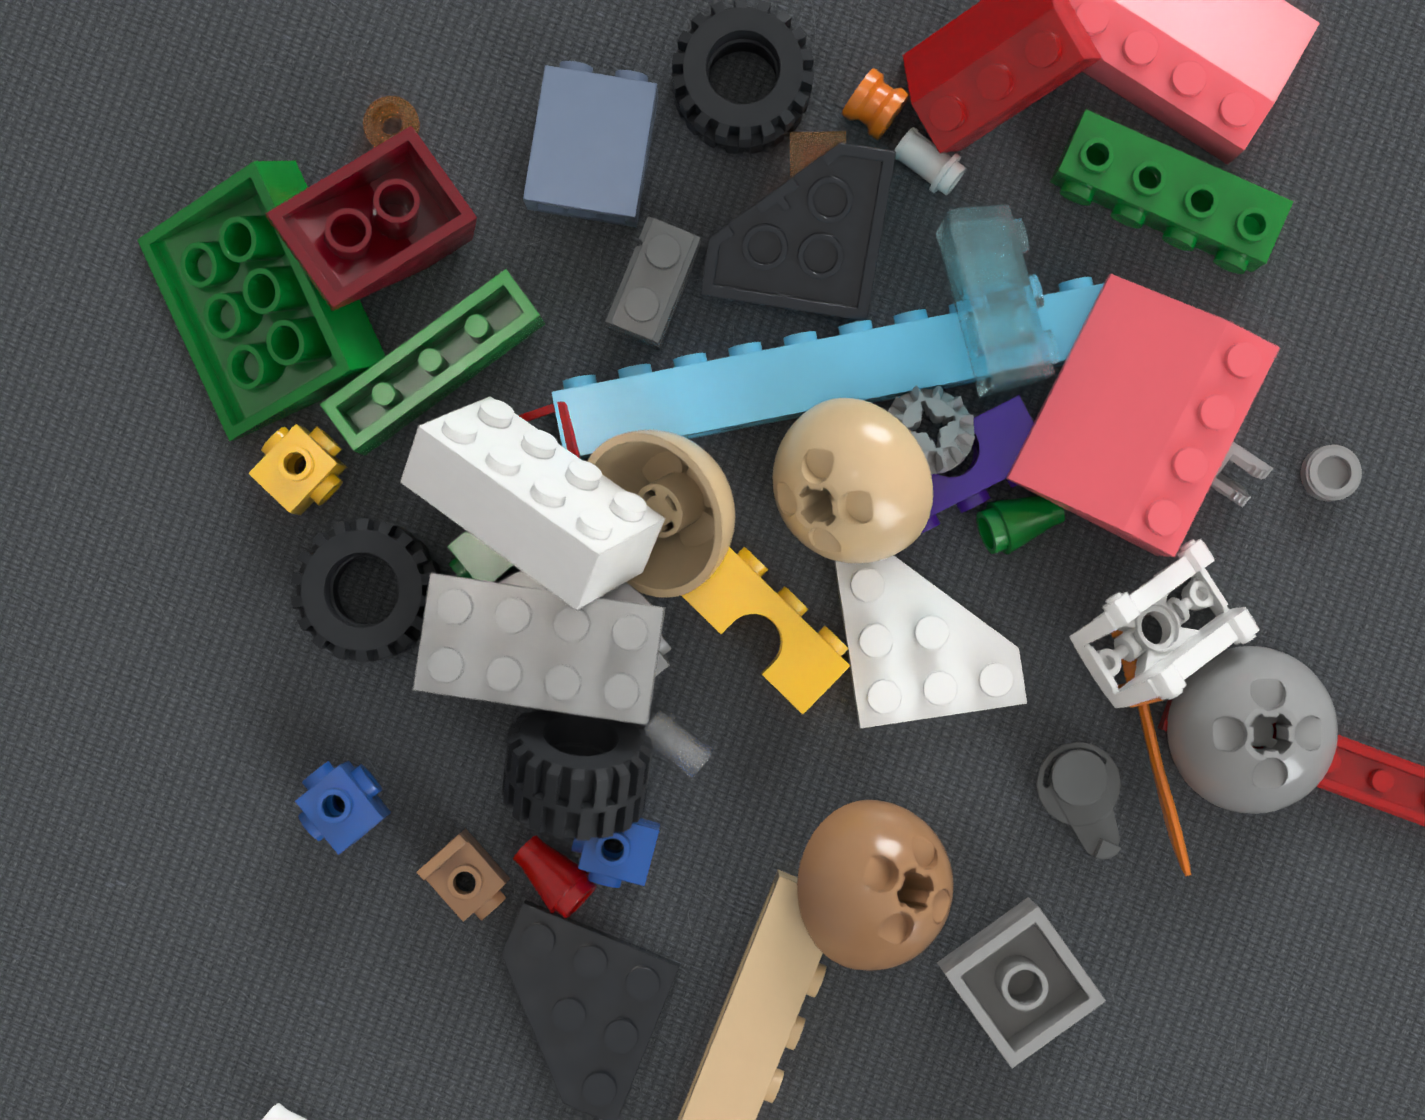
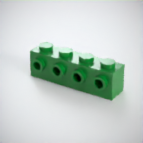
(1170, 193)

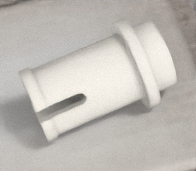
(924, 159)

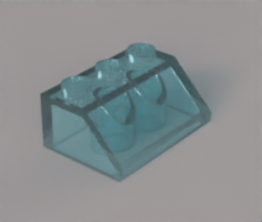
(996, 298)

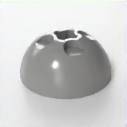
(1232, 708)

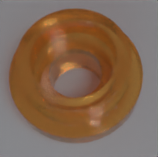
(383, 109)

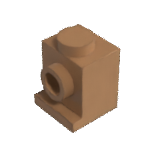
(466, 855)

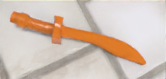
(1164, 793)

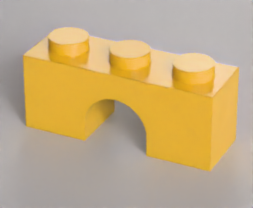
(806, 659)

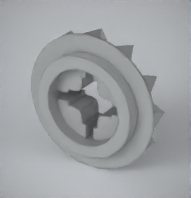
(953, 440)

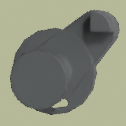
(1083, 796)

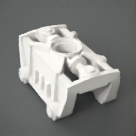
(1181, 650)

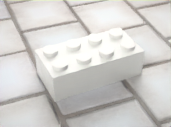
(532, 500)

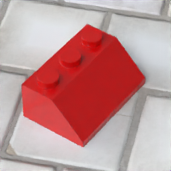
(993, 66)

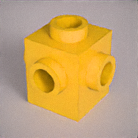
(280, 473)

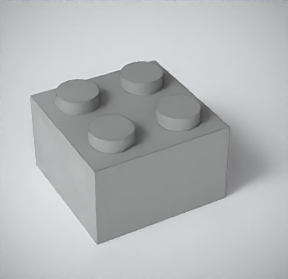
(1021, 982)

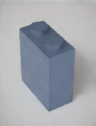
(591, 144)

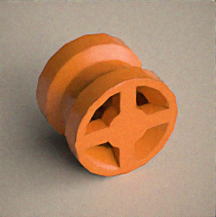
(875, 104)

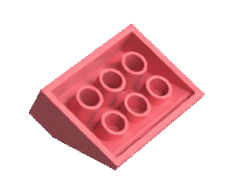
(1198, 63)
(1142, 415)

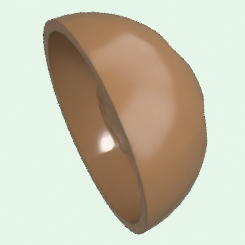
(874, 885)

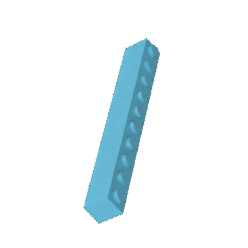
(788, 380)

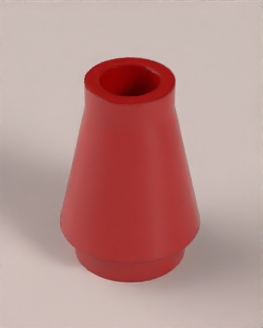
(554, 877)

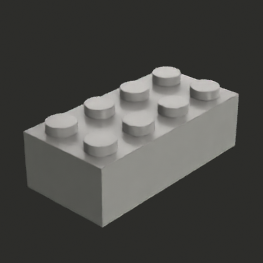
(538, 650)

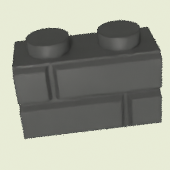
(653, 283)

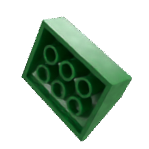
(249, 307)

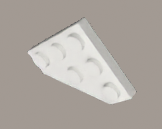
(919, 649)

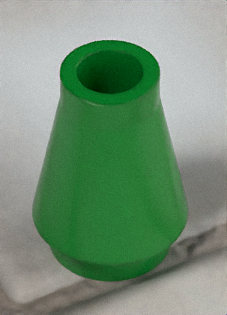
(1014, 522)

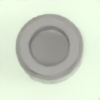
(1331, 473)

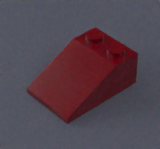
(375, 220)

